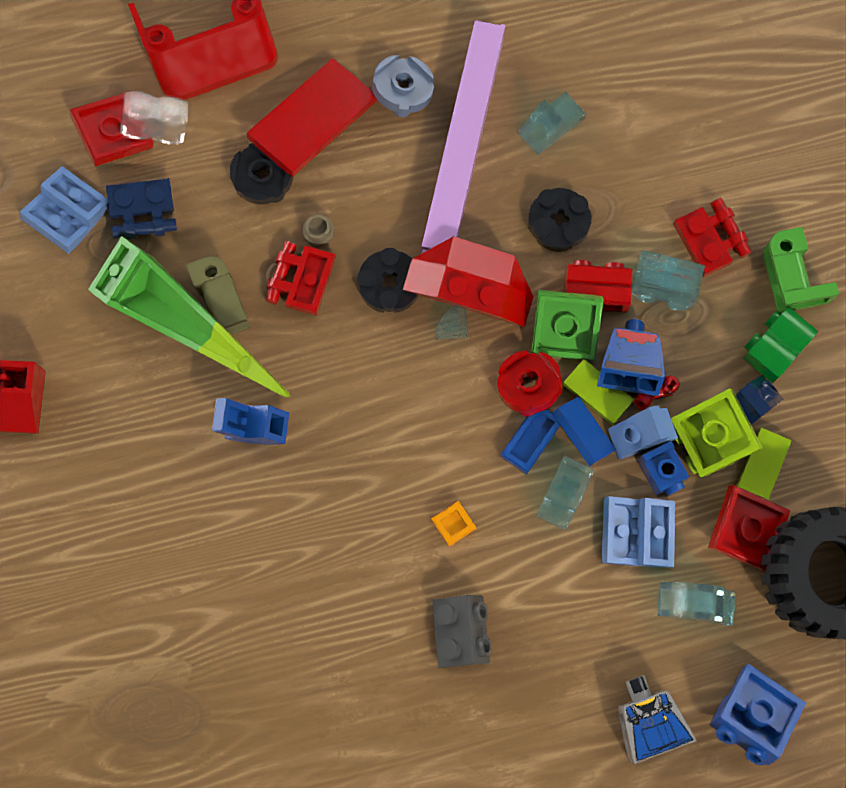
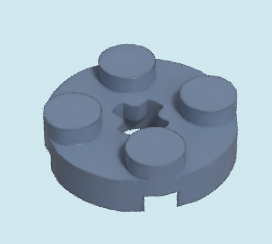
(398, 99)

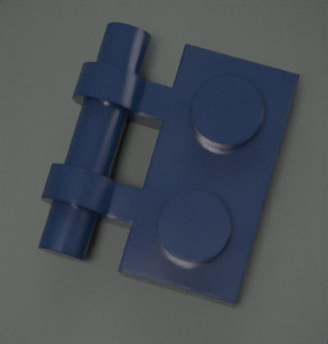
(141, 199)

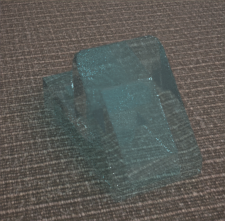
(551, 122)

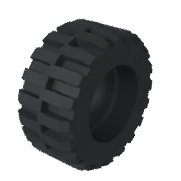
(789, 576)

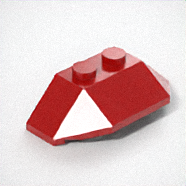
(472, 279)

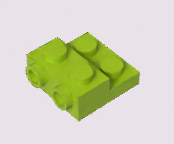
(715, 434)

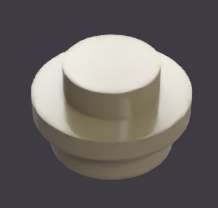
(318, 230)

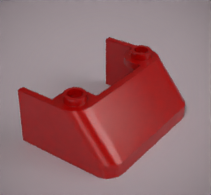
(210, 57)

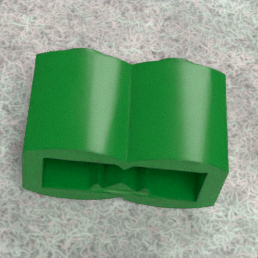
(779, 344)

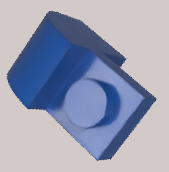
(250, 423)

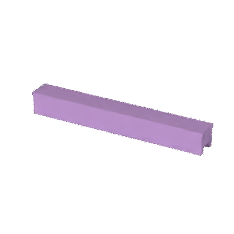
(464, 134)

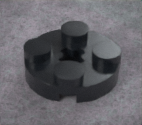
(247, 183)
(559, 201)
(370, 281)

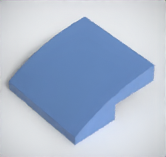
(65, 209)
(638, 532)

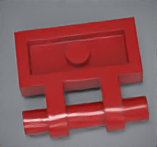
(703, 241)
(309, 280)

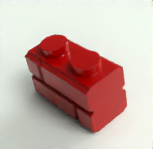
(608, 281)

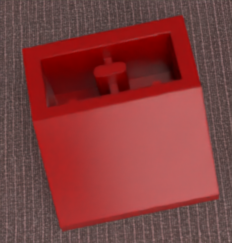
(21, 396)

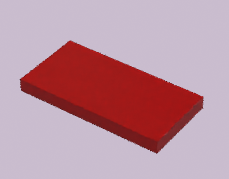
(311, 117)

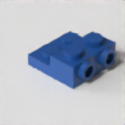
(757, 716)

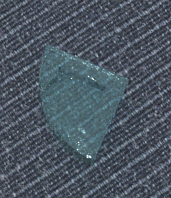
(452, 324)

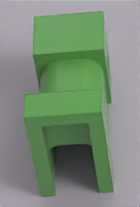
(788, 273)

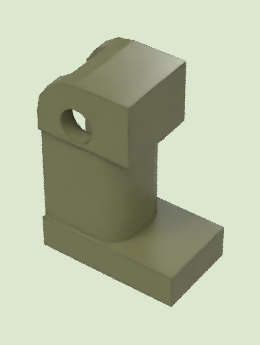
(218, 292)

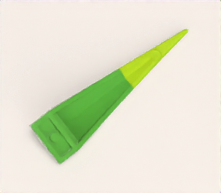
(149, 293)

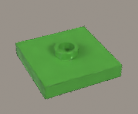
(567, 324)

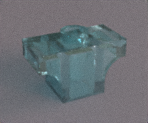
(565, 493)

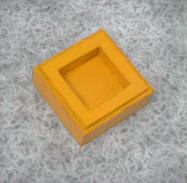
(453, 523)

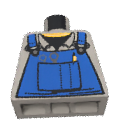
(651, 722)

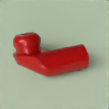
(669, 388)

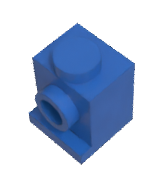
(651, 467)

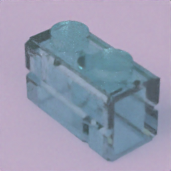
(667, 280)

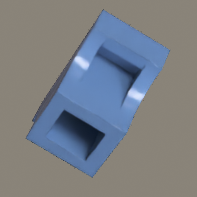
(642, 432)

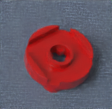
(529, 399)

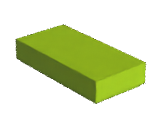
(604, 401)
(765, 464)

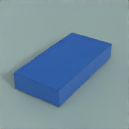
(584, 431)
(530, 440)

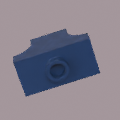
(758, 398)

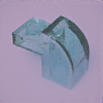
(696, 602)

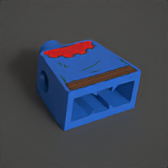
(633, 360)

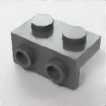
(461, 631)

